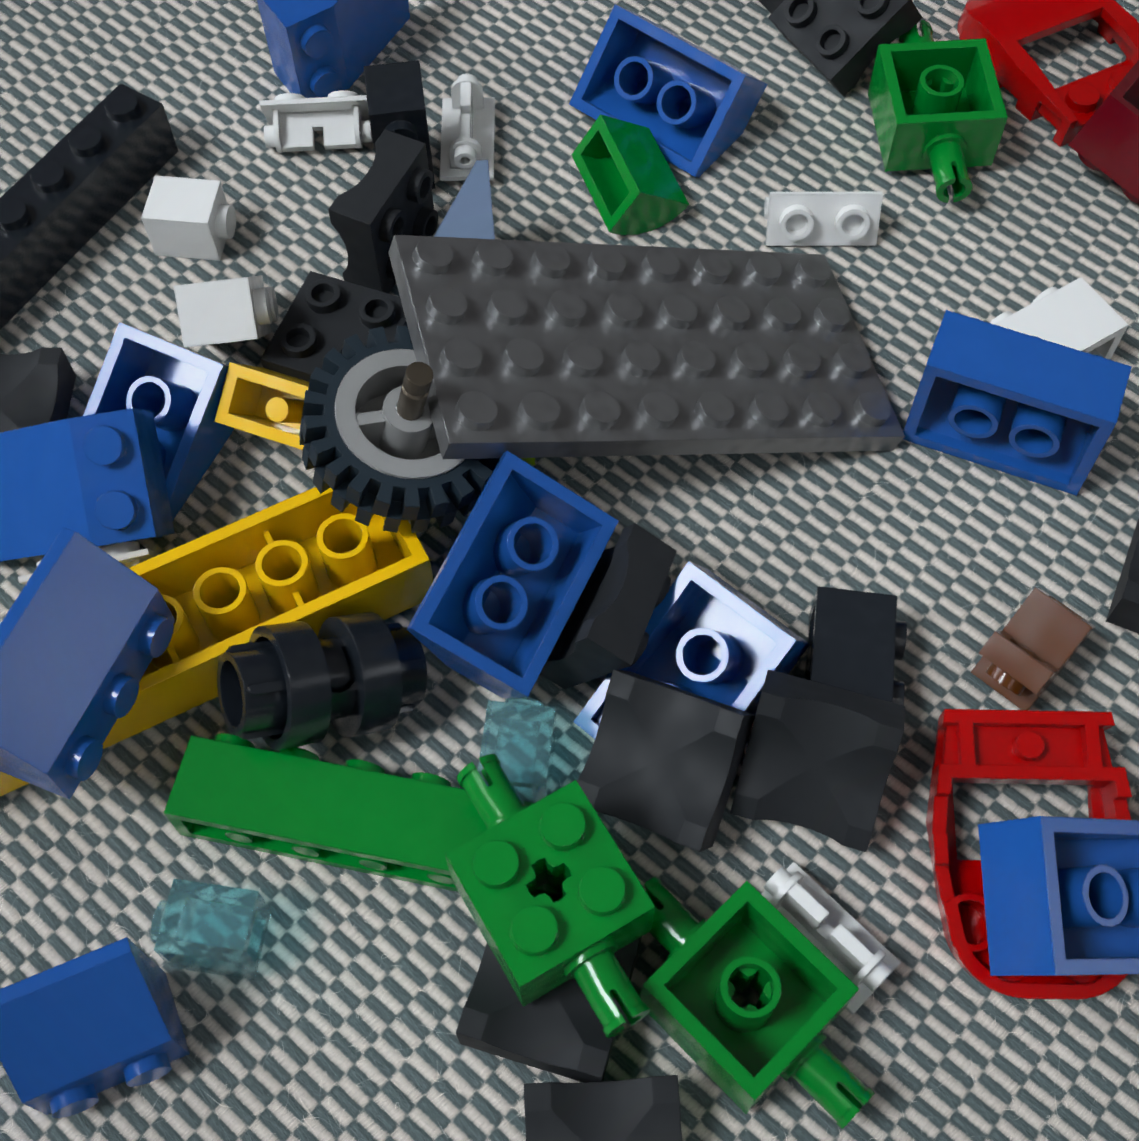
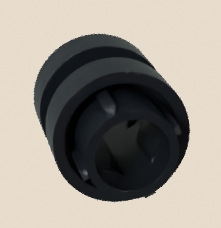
(296, 684)

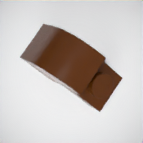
(1031, 649)

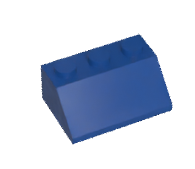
(670, 86)
(1016, 402)
(512, 578)
(74, 661)

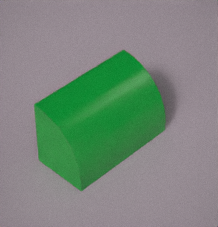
(628, 177)

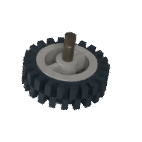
(375, 437)

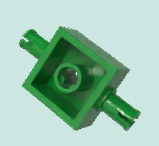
(937, 108)
(529, 934)
(755, 1045)

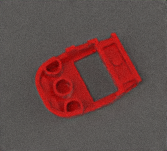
(1018, 22)
(1013, 750)

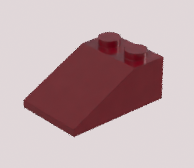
(1112, 136)

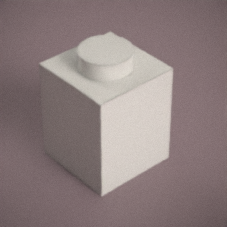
(188, 218)

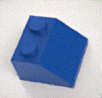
(89, 1029)

